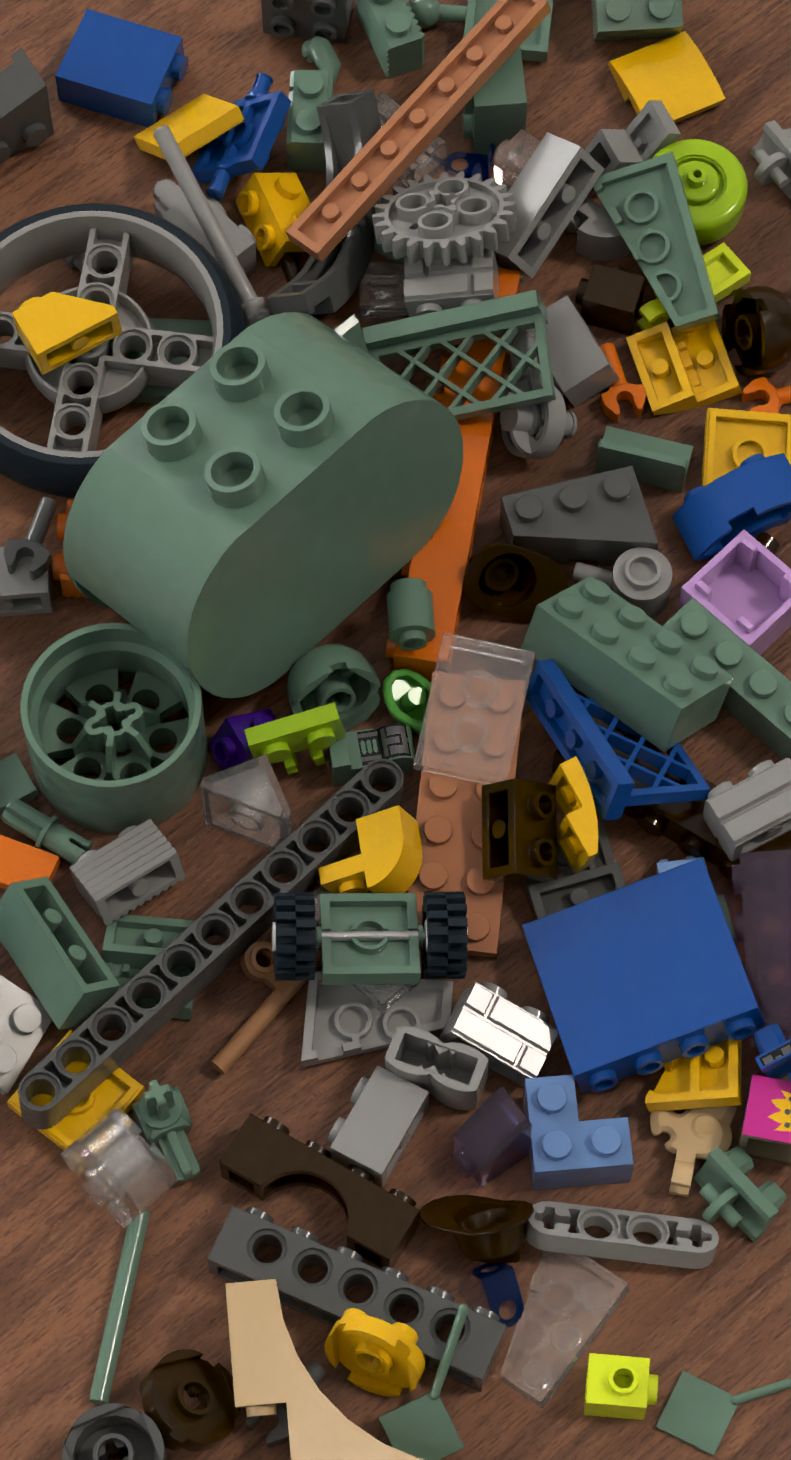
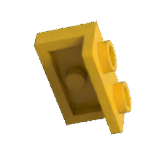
(269, 208)

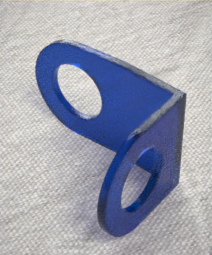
(476, 163)
(499, 1287)

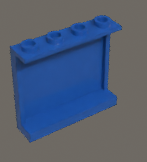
(643, 977)

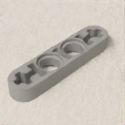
(621, 1242)

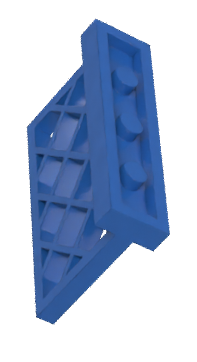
(575, 733)

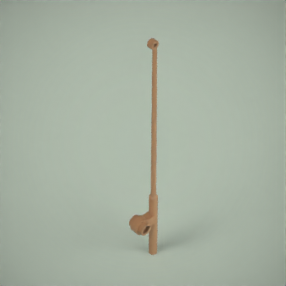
(282, 990)

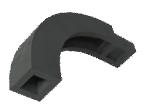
(325, 286)

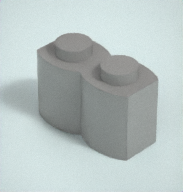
(449, 1071)

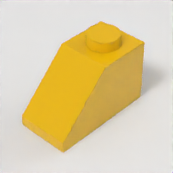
(63, 327)

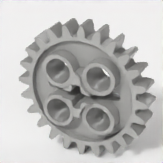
(445, 218)

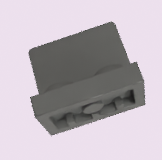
(308, 18)

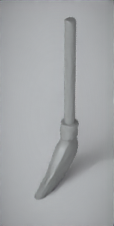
(253, 307)

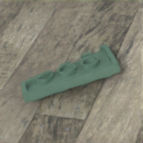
(657, 226)

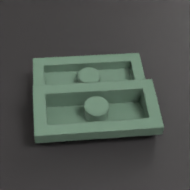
(135, 942)

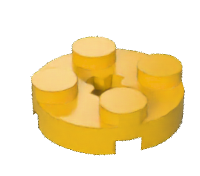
(377, 1353)

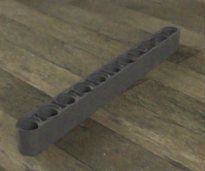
(203, 959)

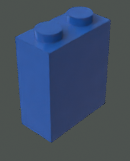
(121, 69)

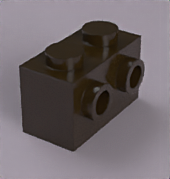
(519, 832)

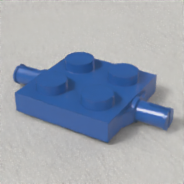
(248, 144)

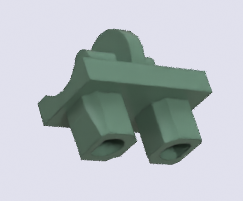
(734, 1194)

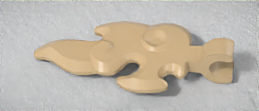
(691, 1138)

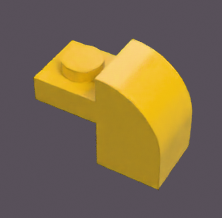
(387, 860)

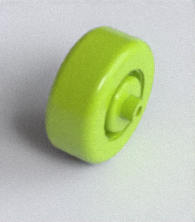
(712, 184)

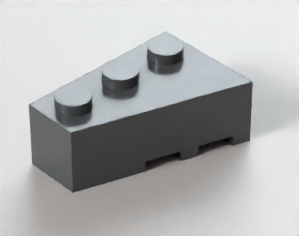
(580, 518)

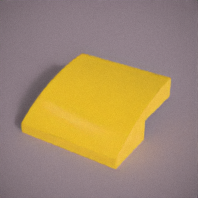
(668, 73)
(683, 367)
(579, 828)

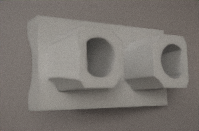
(774, 157)

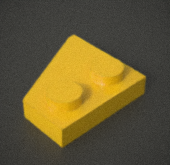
(700, 1081)

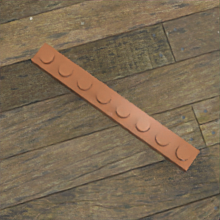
(415, 125)

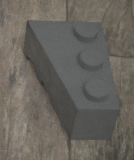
(23, 107)

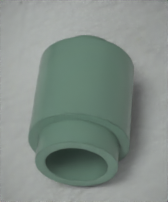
(410, 614)

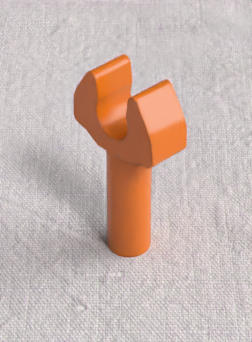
(620, 389)
(762, 389)

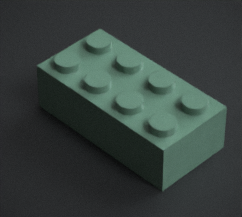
(628, 662)

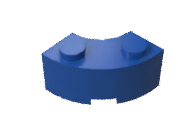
(745, 498)

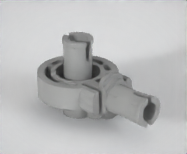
(548, 421)

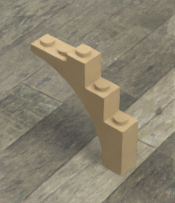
(272, 1374)

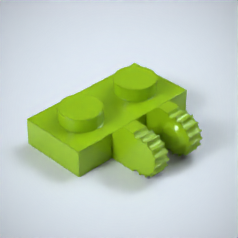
(301, 731)

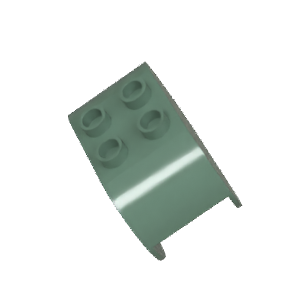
(263, 501)

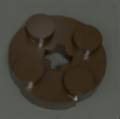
(178, 1422)

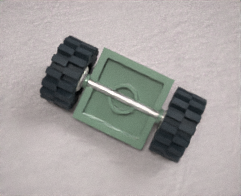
(370, 937)

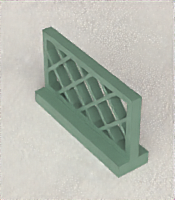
(465, 326)

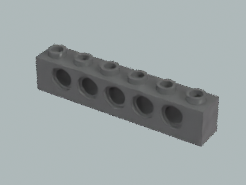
(326, 1301)

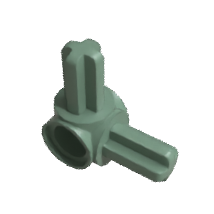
(166, 1123)

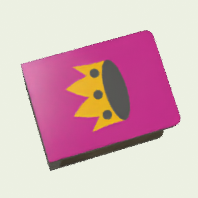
(767, 1120)

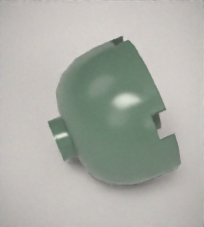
(337, 676)

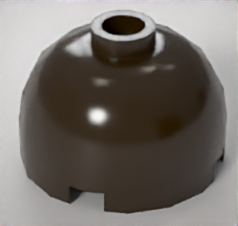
(758, 329)

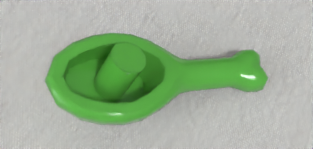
(406, 697)

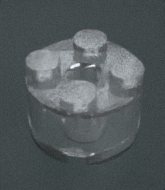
(120, 1167)

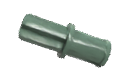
(45, 831)

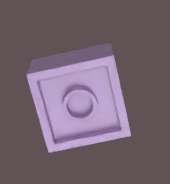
(745, 591)

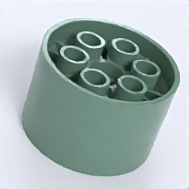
(130, 786)

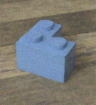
(571, 1150)

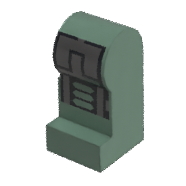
(361, 747)

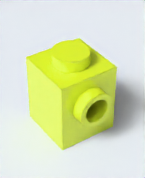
(619, 1386)

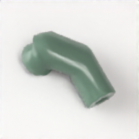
(322, 54)

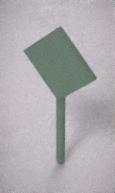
(701, 1412)
(424, 1424)

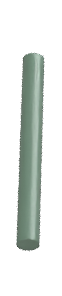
(118, 1310)

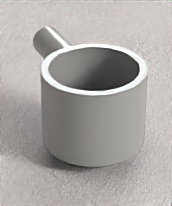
(638, 576)

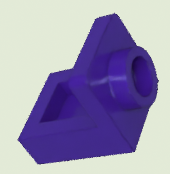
(230, 742)

